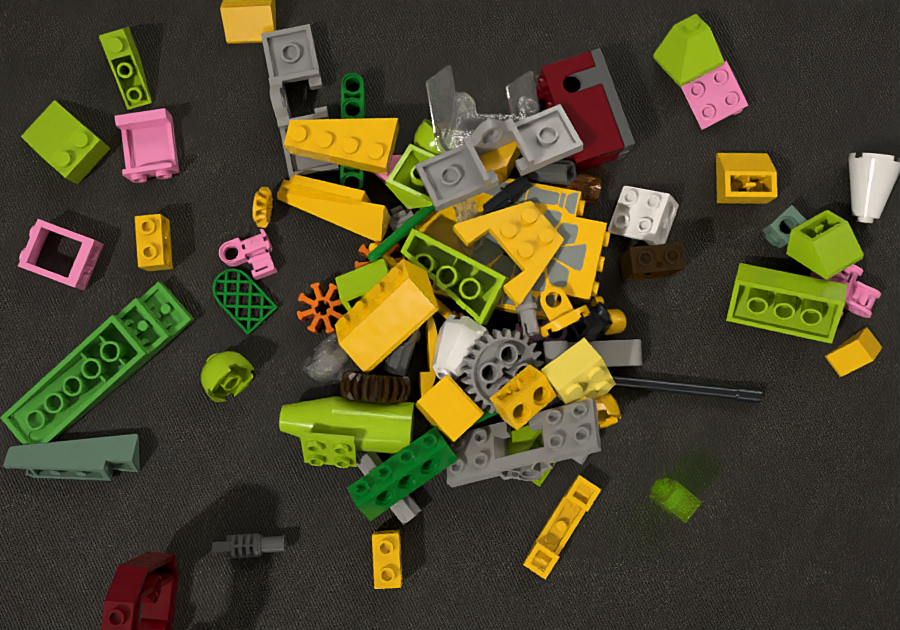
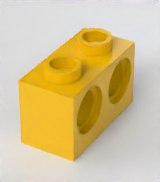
(153, 242)
(523, 397)
(387, 559)

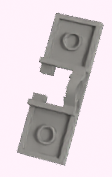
(289, 59)
(460, 173)
(566, 434)

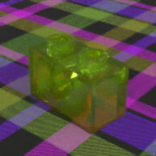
(674, 499)

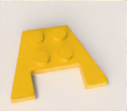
(524, 237)

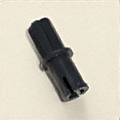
(507, 195)

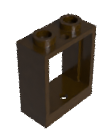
(658, 260)

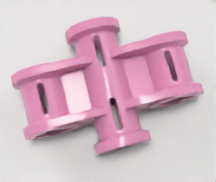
(858, 295)

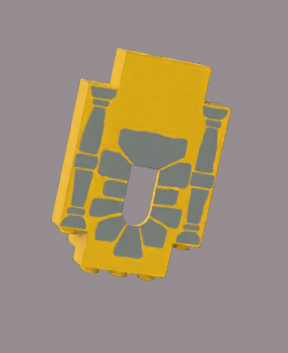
(572, 267)

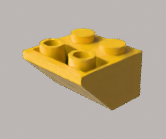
(745, 178)

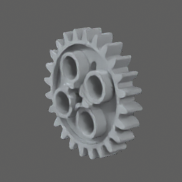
(489, 354)

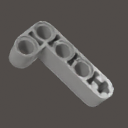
(613, 352)

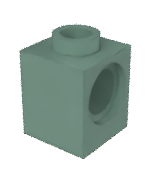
(788, 217)

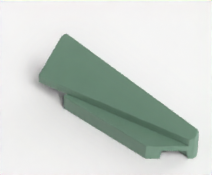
(77, 458)

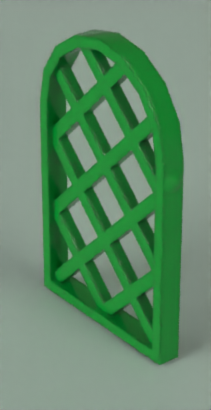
(236, 318)

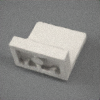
(643, 215)

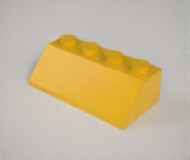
(387, 315)

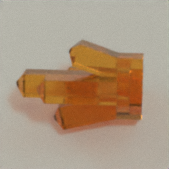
(588, 186)

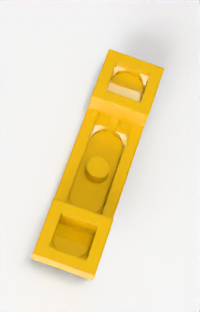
(427, 378)
(560, 526)

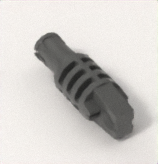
(249, 545)

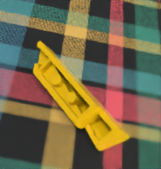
(336, 204)

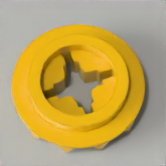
(262, 207)

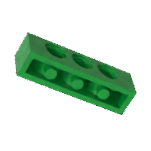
(402, 474)

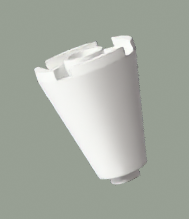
(871, 184)

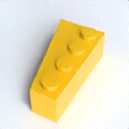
(345, 142)

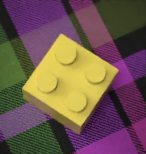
(579, 374)

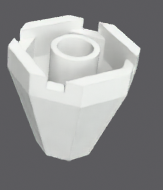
(452, 345)

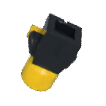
(599, 322)

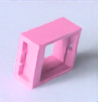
(83, 264)

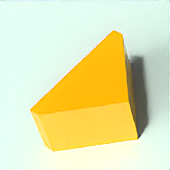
(854, 352)

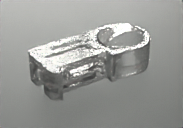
(464, 211)

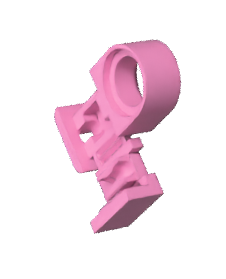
(255, 249)

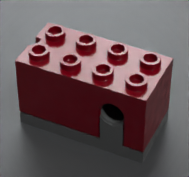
(591, 104)

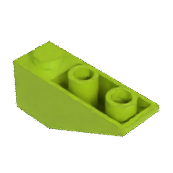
(126, 67)

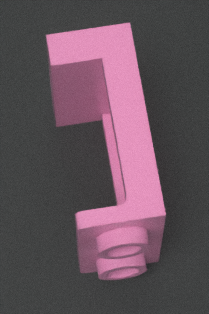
(148, 145)

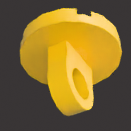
(561, 315)

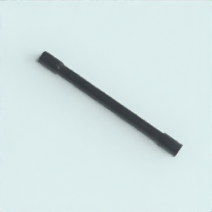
(737, 393)

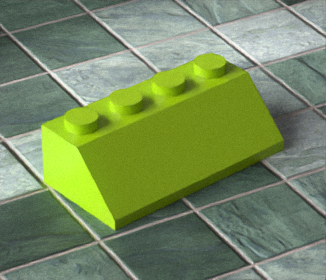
(787, 303)

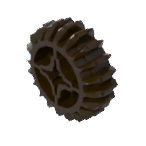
(375, 387)

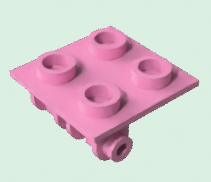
(714, 96)

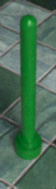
(401, 232)

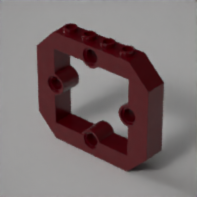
(144, 579)

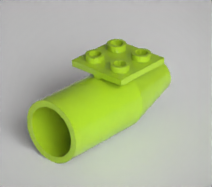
(338, 427)

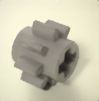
(399, 217)

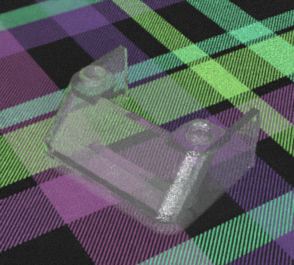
(455, 112)

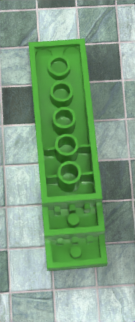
(98, 366)

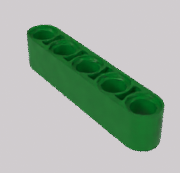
(349, 101)

